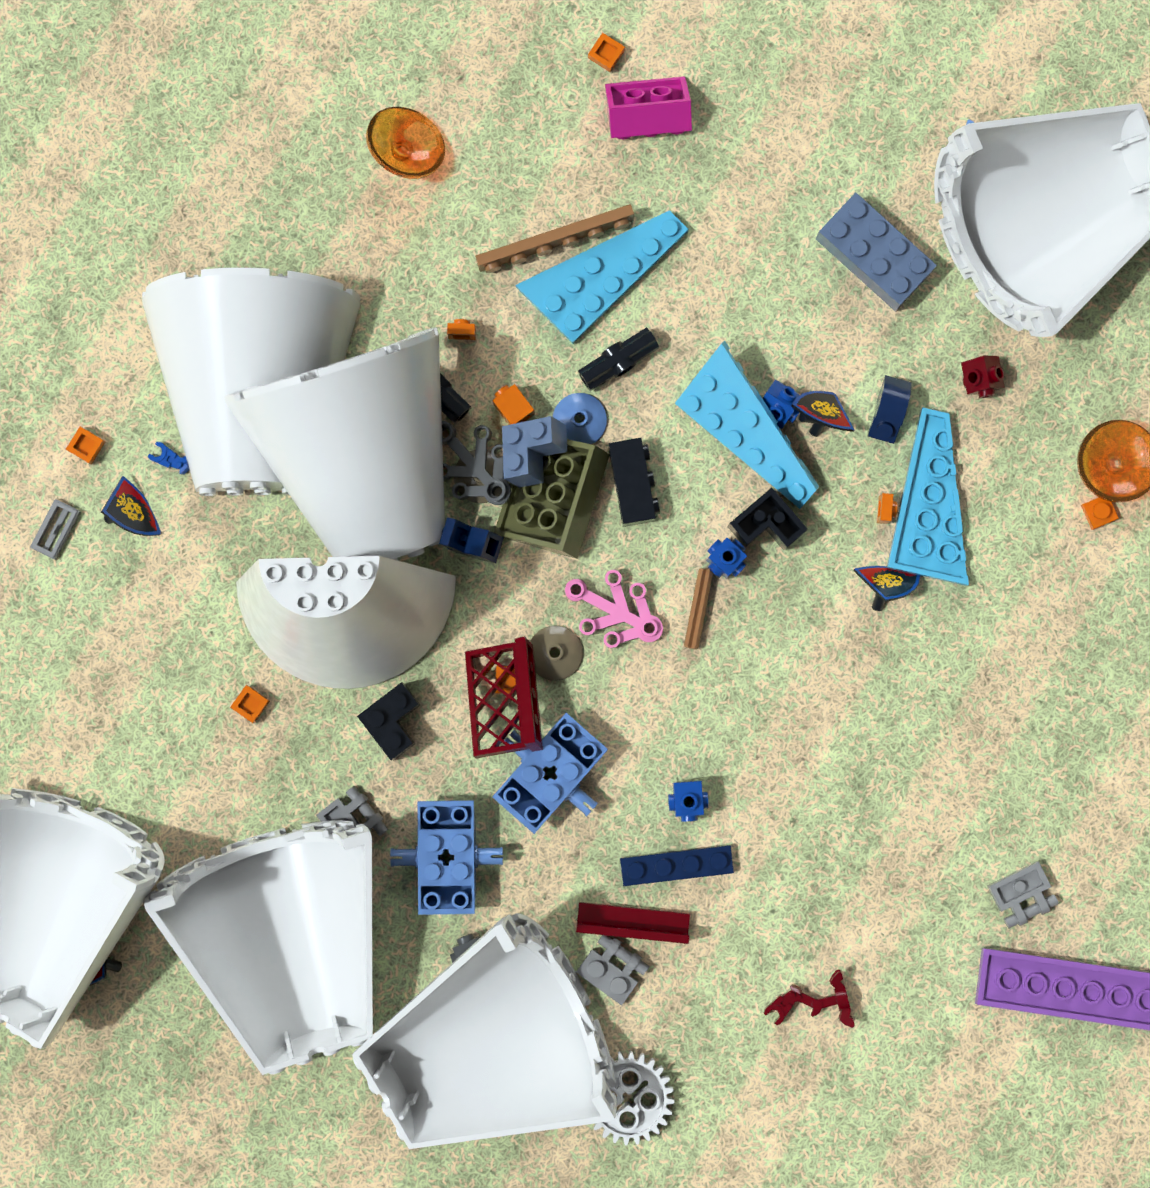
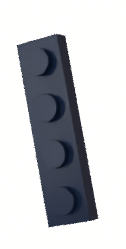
(676, 865)

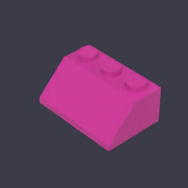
(648, 107)

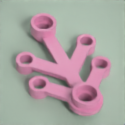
(618, 612)

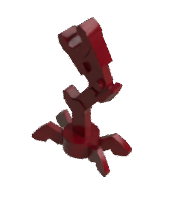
(785, 1002)

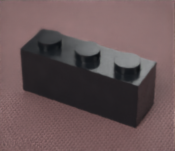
(633, 482)

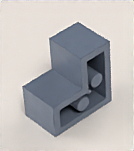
(527, 445)

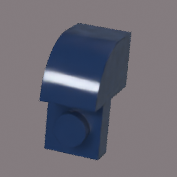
(890, 409)
(471, 541)

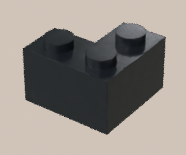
(768, 514)
(384, 717)

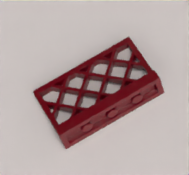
(527, 698)

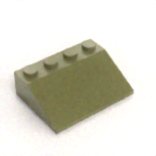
(558, 510)

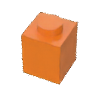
(512, 405)

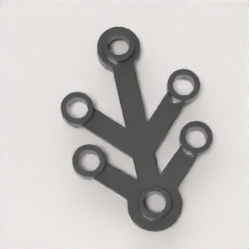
(476, 467)

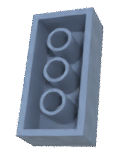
(875, 251)

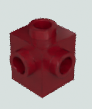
(983, 376)

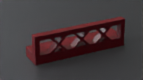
(633, 922)

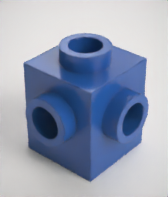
(779, 401)
(719, 565)
(680, 792)

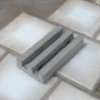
(63, 536)

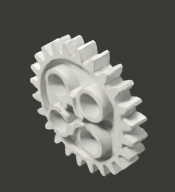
(645, 1116)

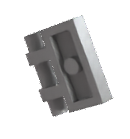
(338, 811)
(1018, 887)
(606, 975)

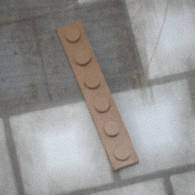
(545, 242)

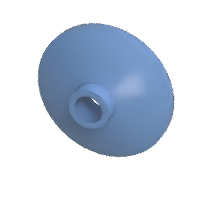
(595, 417)

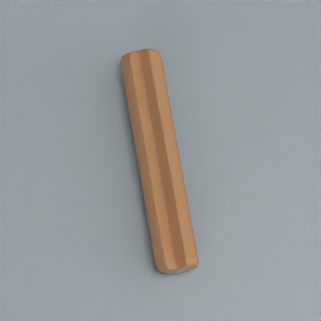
(698, 608)

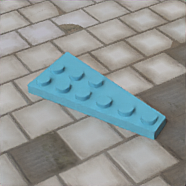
(590, 283)
(740, 419)
(929, 516)

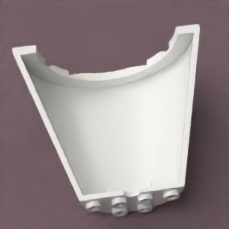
(1045, 208)
(237, 334)
(358, 446)
(345, 619)
(64, 903)
(279, 938)
(493, 1046)

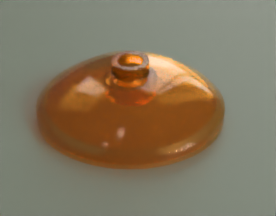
(406, 132)
(1126, 444)

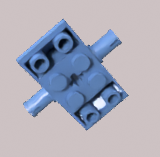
(534, 798)
(440, 885)

